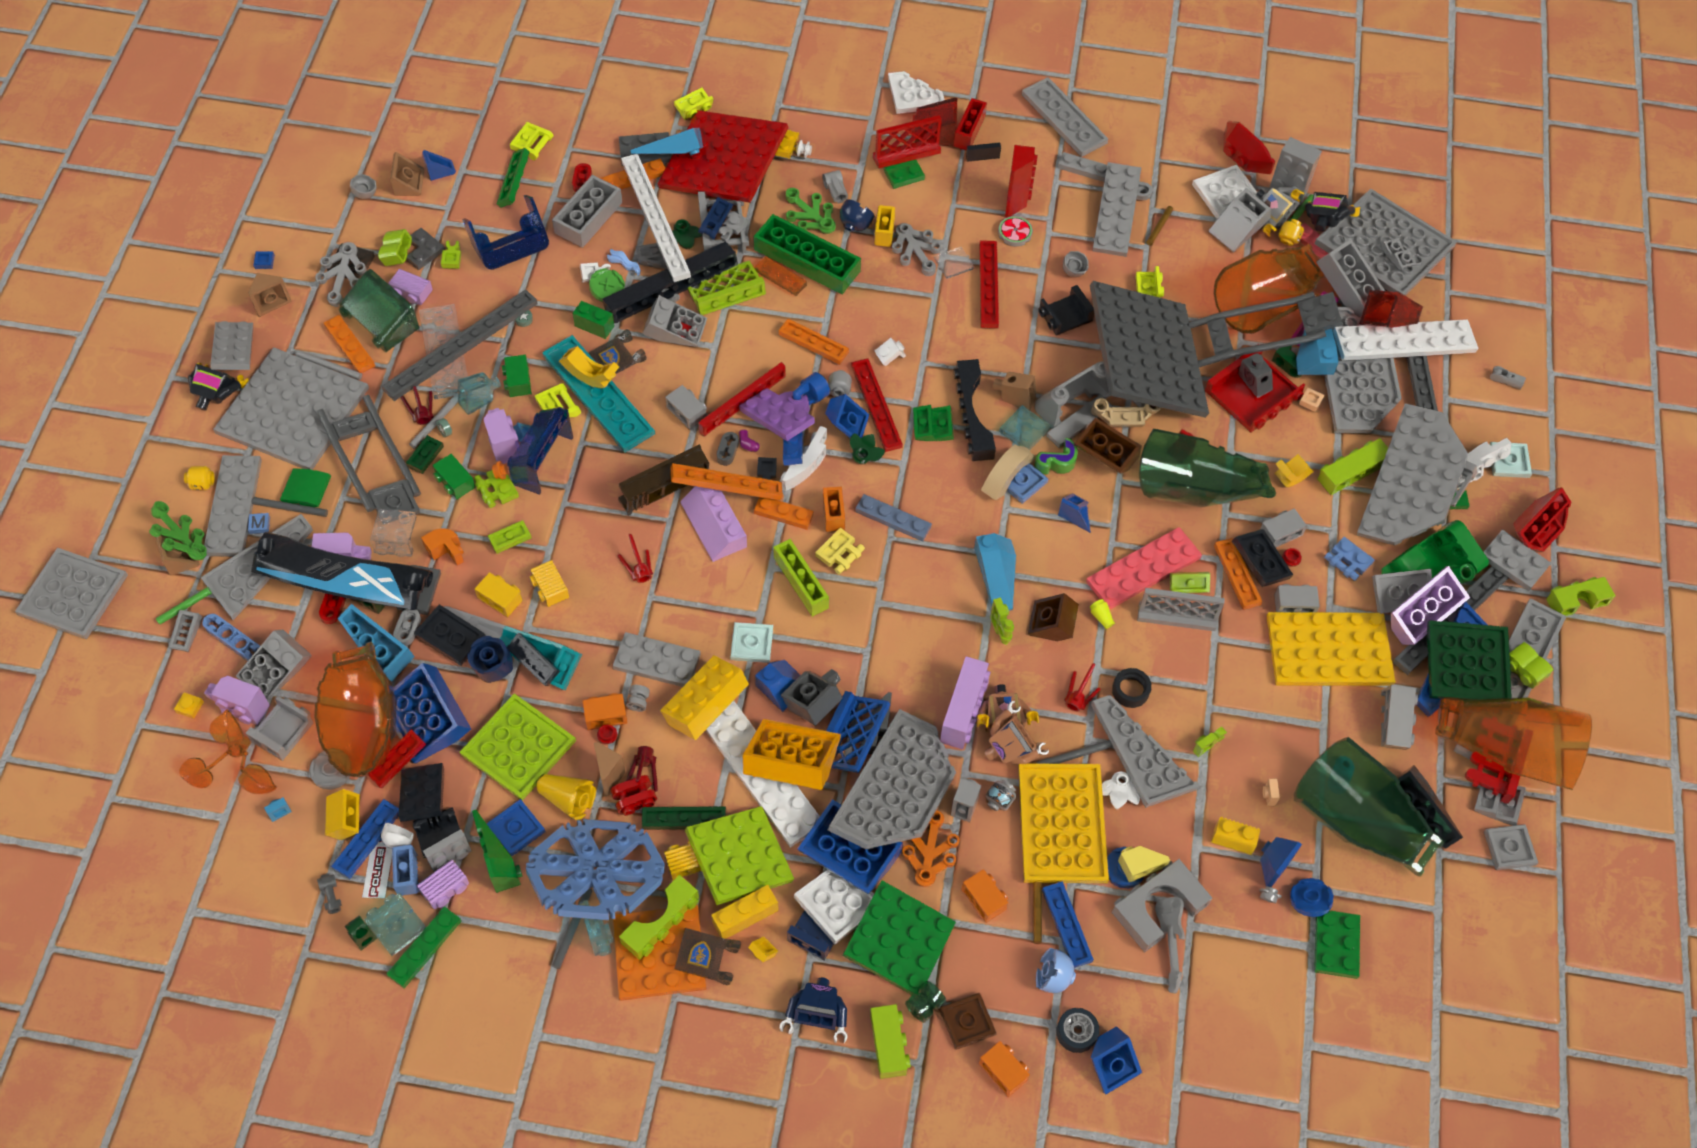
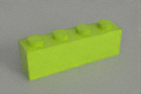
(1353, 467)
(801, 577)

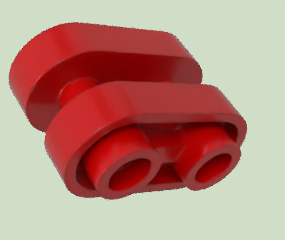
(633, 795)

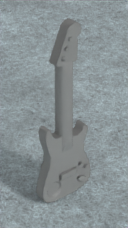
(1169, 914)

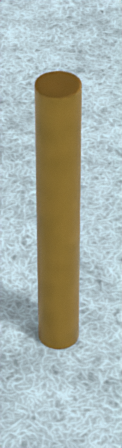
(1159, 226)
(1037, 912)

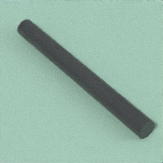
(289, 506)
(1077, 753)
(569, 934)

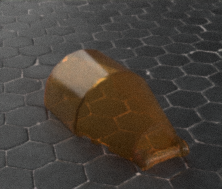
(1264, 279)
(1522, 736)

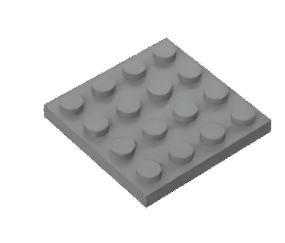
(71, 593)

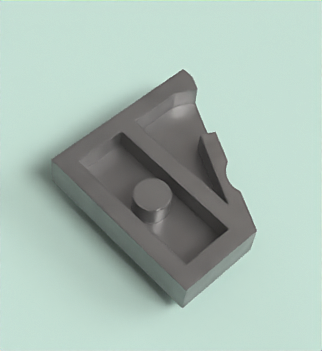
(650, 256)

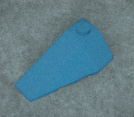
(684, 142)
(1318, 356)
(997, 565)

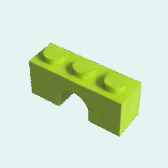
(1593, 591)

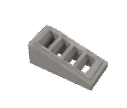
(180, 622)

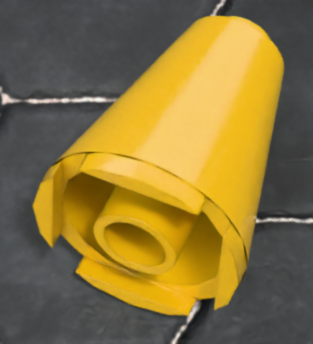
(568, 793)

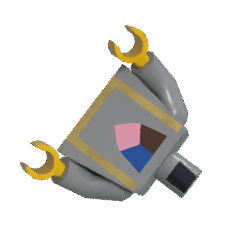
(1282, 204)

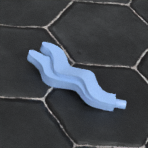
(620, 257)

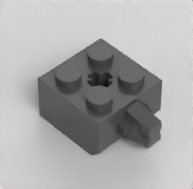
(813, 695)

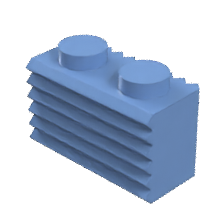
(405, 870)

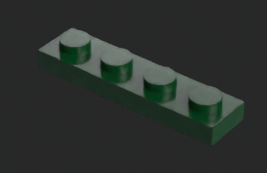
(679, 817)

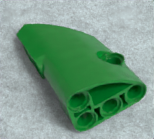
(1448, 546)

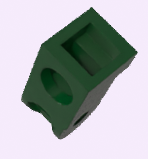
(1286, 361)
(359, 931)

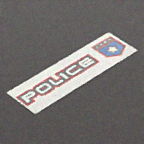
(377, 871)

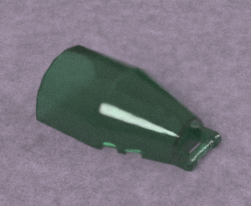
(1198, 474)
(1365, 805)

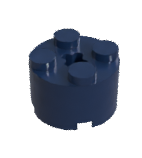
(490, 659)

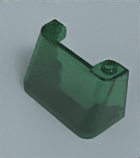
(379, 310)

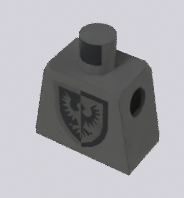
(1256, 375)

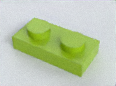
(509, 536)
(1190, 582)

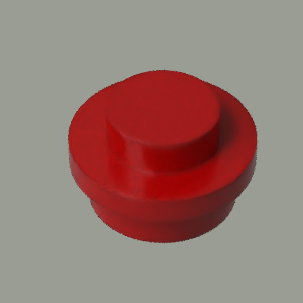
(1292, 557)
(607, 734)

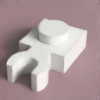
(588, 269)

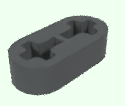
(723, 448)

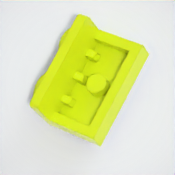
(689, 104)
(1150, 283)

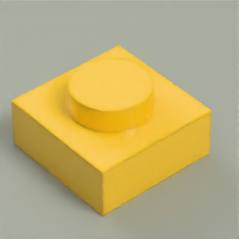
(188, 705)
(763, 949)

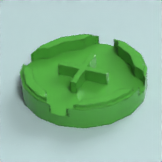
(605, 283)

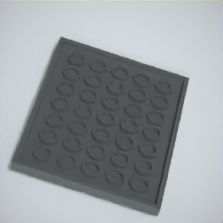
(1148, 349)

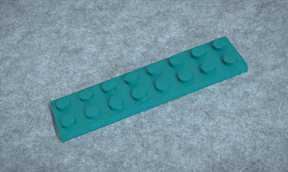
(606, 404)

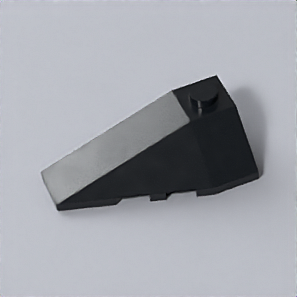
(1429, 806)

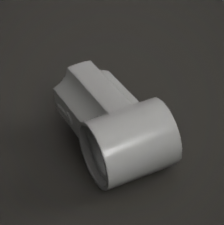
(834, 182)

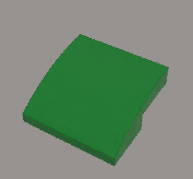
(933, 423)
(305, 487)

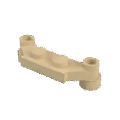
(1122, 415)

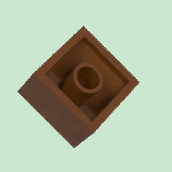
(1053, 618)

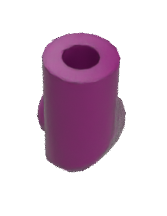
(747, 443)

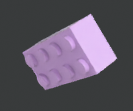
(965, 703)

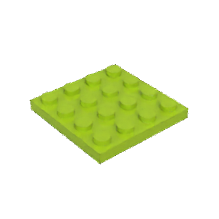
(518, 746)
(739, 854)

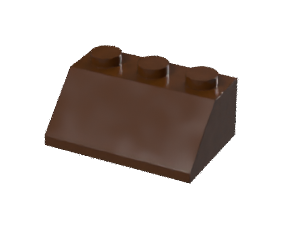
(1109, 446)

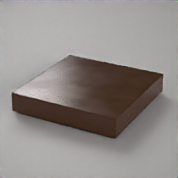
(967, 1021)

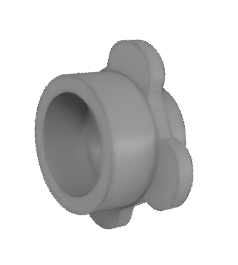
(1269, 894)

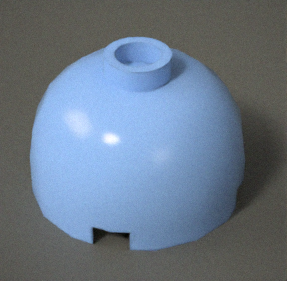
(1056, 972)

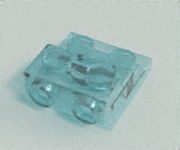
(394, 923)
(599, 934)

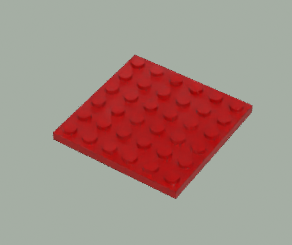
(731, 160)

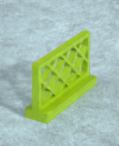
(728, 295)

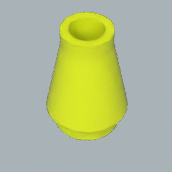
(1102, 613)

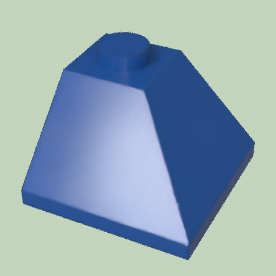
(847, 415)
(775, 680)
(1277, 858)
(1114, 1060)

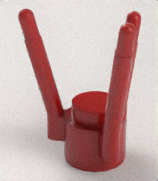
(641, 572)
(1076, 701)

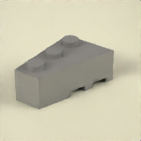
(1398, 717)

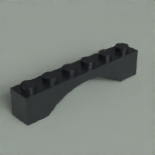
(980, 439)

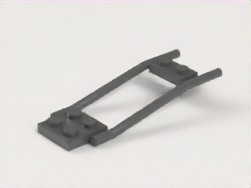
(1316, 312)
(391, 496)

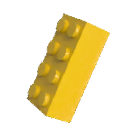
(704, 697)

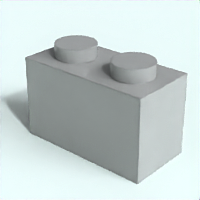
(686, 406)
(1284, 527)
(1296, 598)
(965, 799)

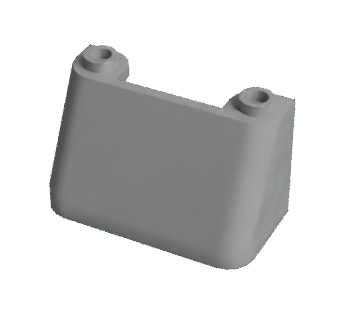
(1089, 381)

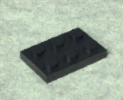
(1262, 558)
(448, 634)
(421, 792)

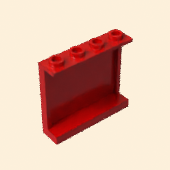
(1241, 403)

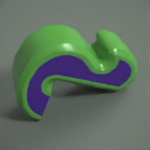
(1058, 462)

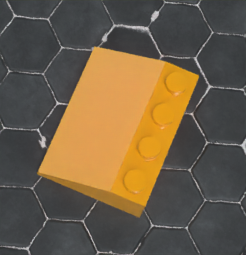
(791, 754)

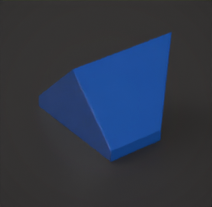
(437, 165)
(1075, 511)

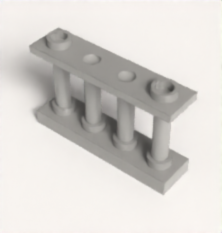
(708, 243)

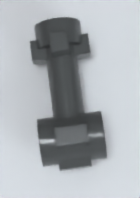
(327, 883)

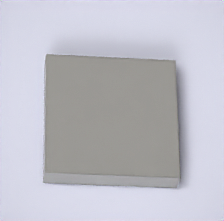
(1510, 847)

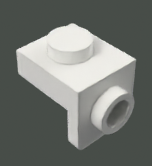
(889, 351)

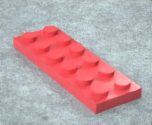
(1144, 568)

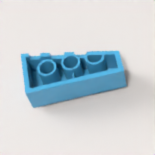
(389, 651)

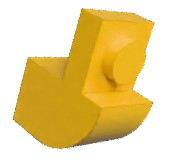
(1293, 471)

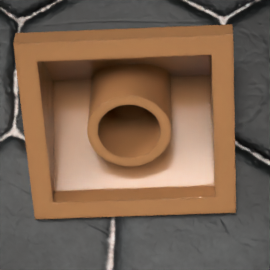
(406, 176)
(268, 293)
(175, 560)
(610, 766)

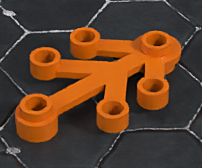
(930, 852)

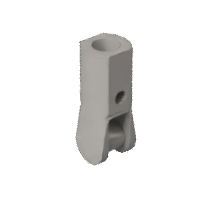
(1504, 376)

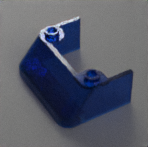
(514, 246)
(536, 445)

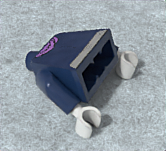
(817, 1007)

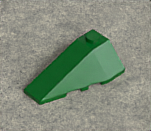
(498, 861)

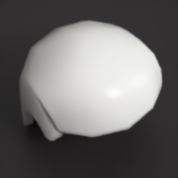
(395, 836)

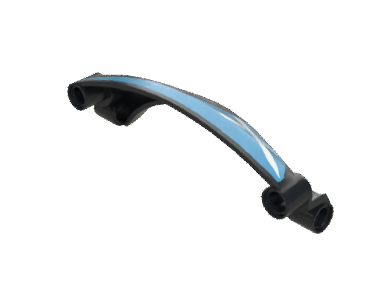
(339, 574)

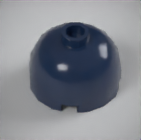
(855, 217)

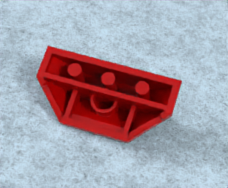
(1246, 149)
(1543, 520)

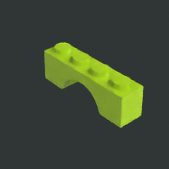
(641, 937)

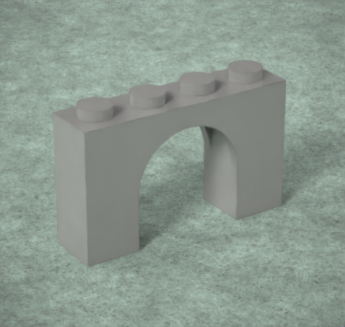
(1174, 880)

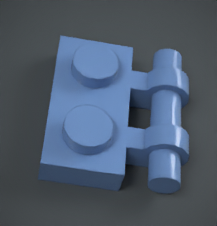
(1351, 555)

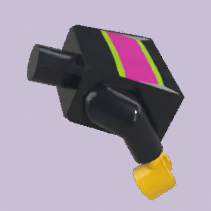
(1329, 210)
(212, 385)

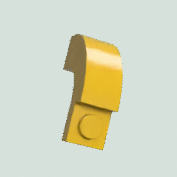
(586, 369)

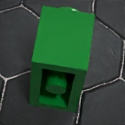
(593, 319)
(517, 375)
(453, 476)

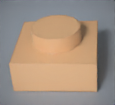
(1311, 399)
(1271, 792)

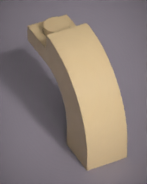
(1005, 471)

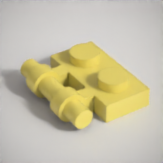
(835, 547)

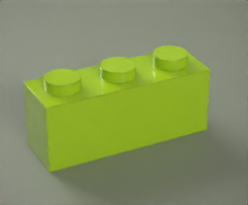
(889, 1041)

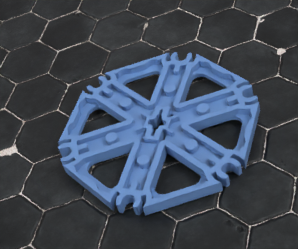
(603, 879)

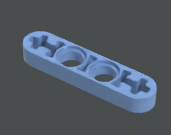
(232, 640)

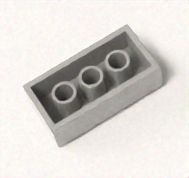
(1296, 167)
(587, 211)
(1349, 276)

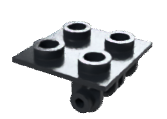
(435, 829)

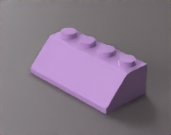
(714, 522)
(1431, 602)

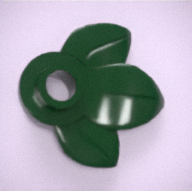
(685, 233)
(865, 447)

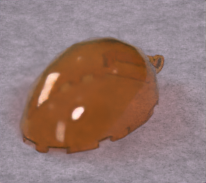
(356, 712)

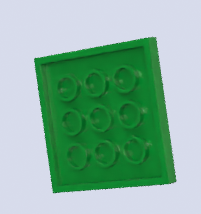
(899, 938)

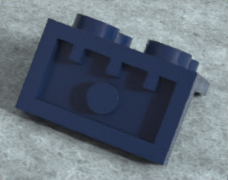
(810, 937)

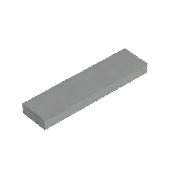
(1073, 425)

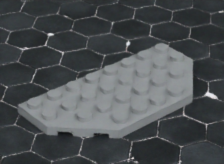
(1361, 389)
(1415, 478)
(897, 786)

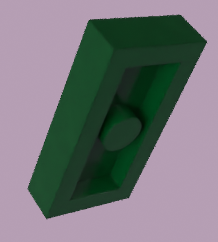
(424, 454)

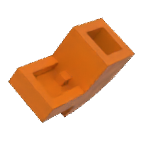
(441, 542)

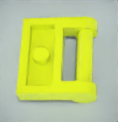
(527, 137)
(548, 400)

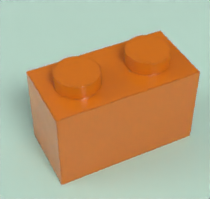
(833, 508)
(604, 711)
(985, 895)
(1004, 1068)

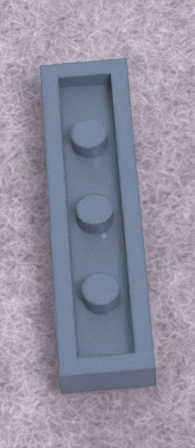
(893, 517)

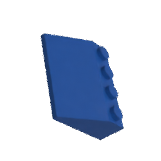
(428, 710)
(849, 861)

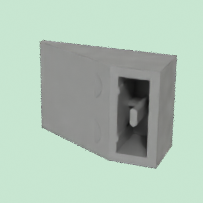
(1240, 220)
(666, 326)
(274, 663)

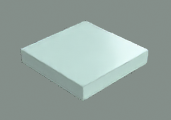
(1514, 465)
(751, 642)

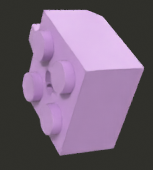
(501, 434)
(340, 543)
(240, 698)

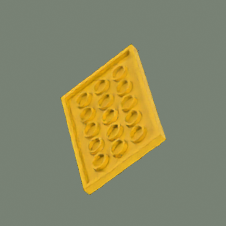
(1330, 649)
(1062, 823)

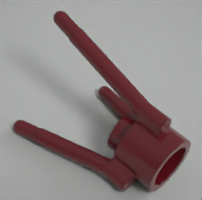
(422, 414)
(644, 759)

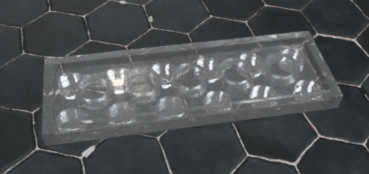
(439, 327)

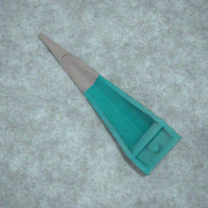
(560, 655)

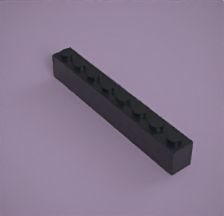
(645, 292)

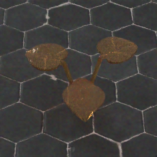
(227, 730)

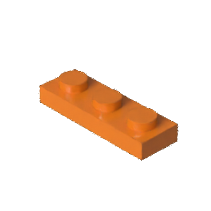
(784, 512)

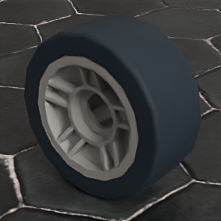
(1079, 1019)

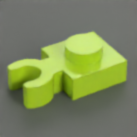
(452, 256)
(1205, 743)

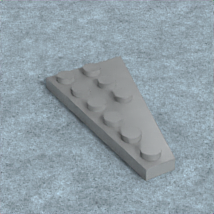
(235, 583)
(1144, 760)

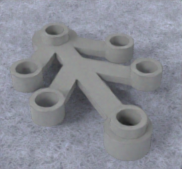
(906, 232)
(340, 270)

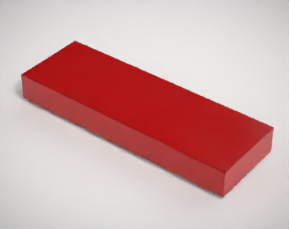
(397, 758)

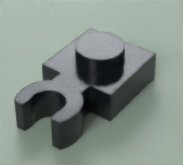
(767, 468)

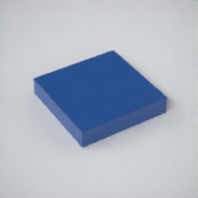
(516, 827)

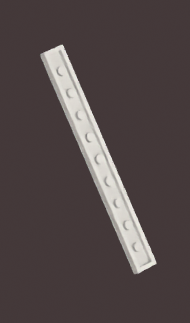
(656, 218)

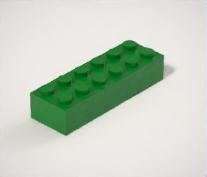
(807, 254)

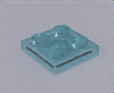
(1024, 428)

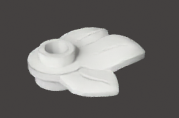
(1120, 792)

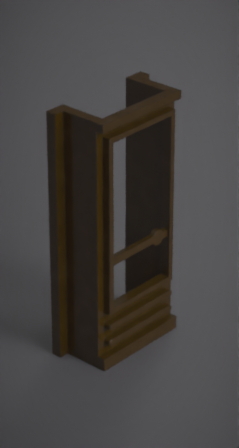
(656, 481)

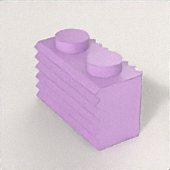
(411, 286)
(443, 884)

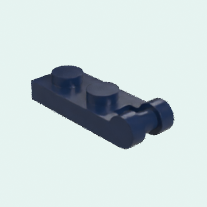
(715, 218)

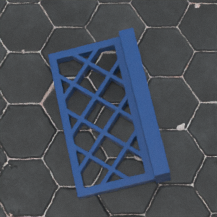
(844, 716)

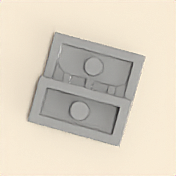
(1492, 807)

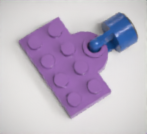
(787, 412)

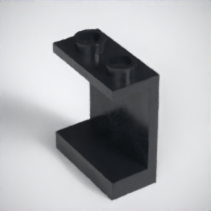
(1067, 312)

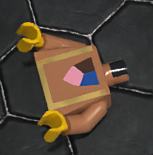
(998, 703)

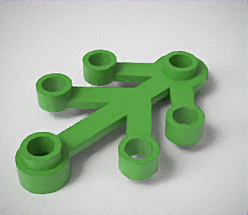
(825, 224)
(194, 549)

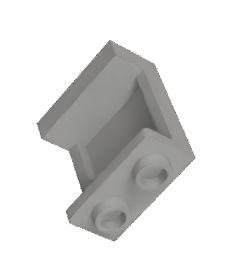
(281, 728)

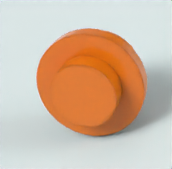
(500, 470)

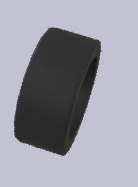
(1129, 701)

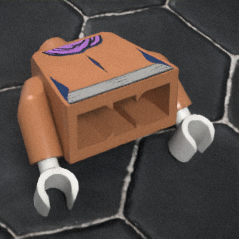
(1011, 740)

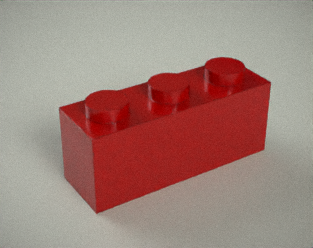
(970, 124)

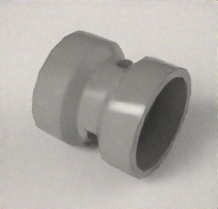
(638, 698)

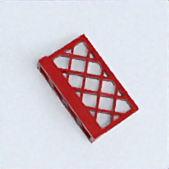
(909, 151)

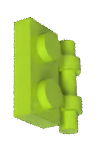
(503, 489)
(1001, 624)

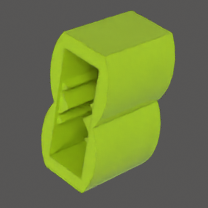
(395, 247)
(1529, 665)

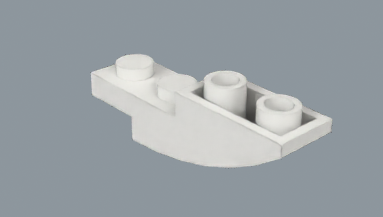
(1486, 455)
(812, 458)

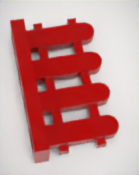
(1496, 784)

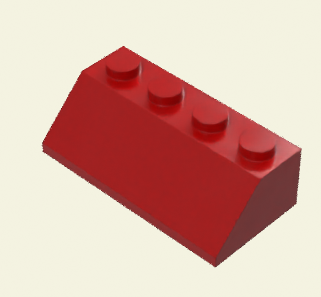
(1020, 179)

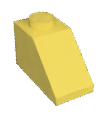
(1141, 862)

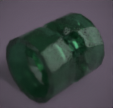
(927, 1000)

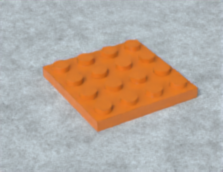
(656, 972)

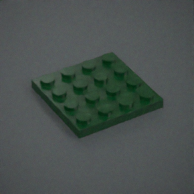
(1468, 661)

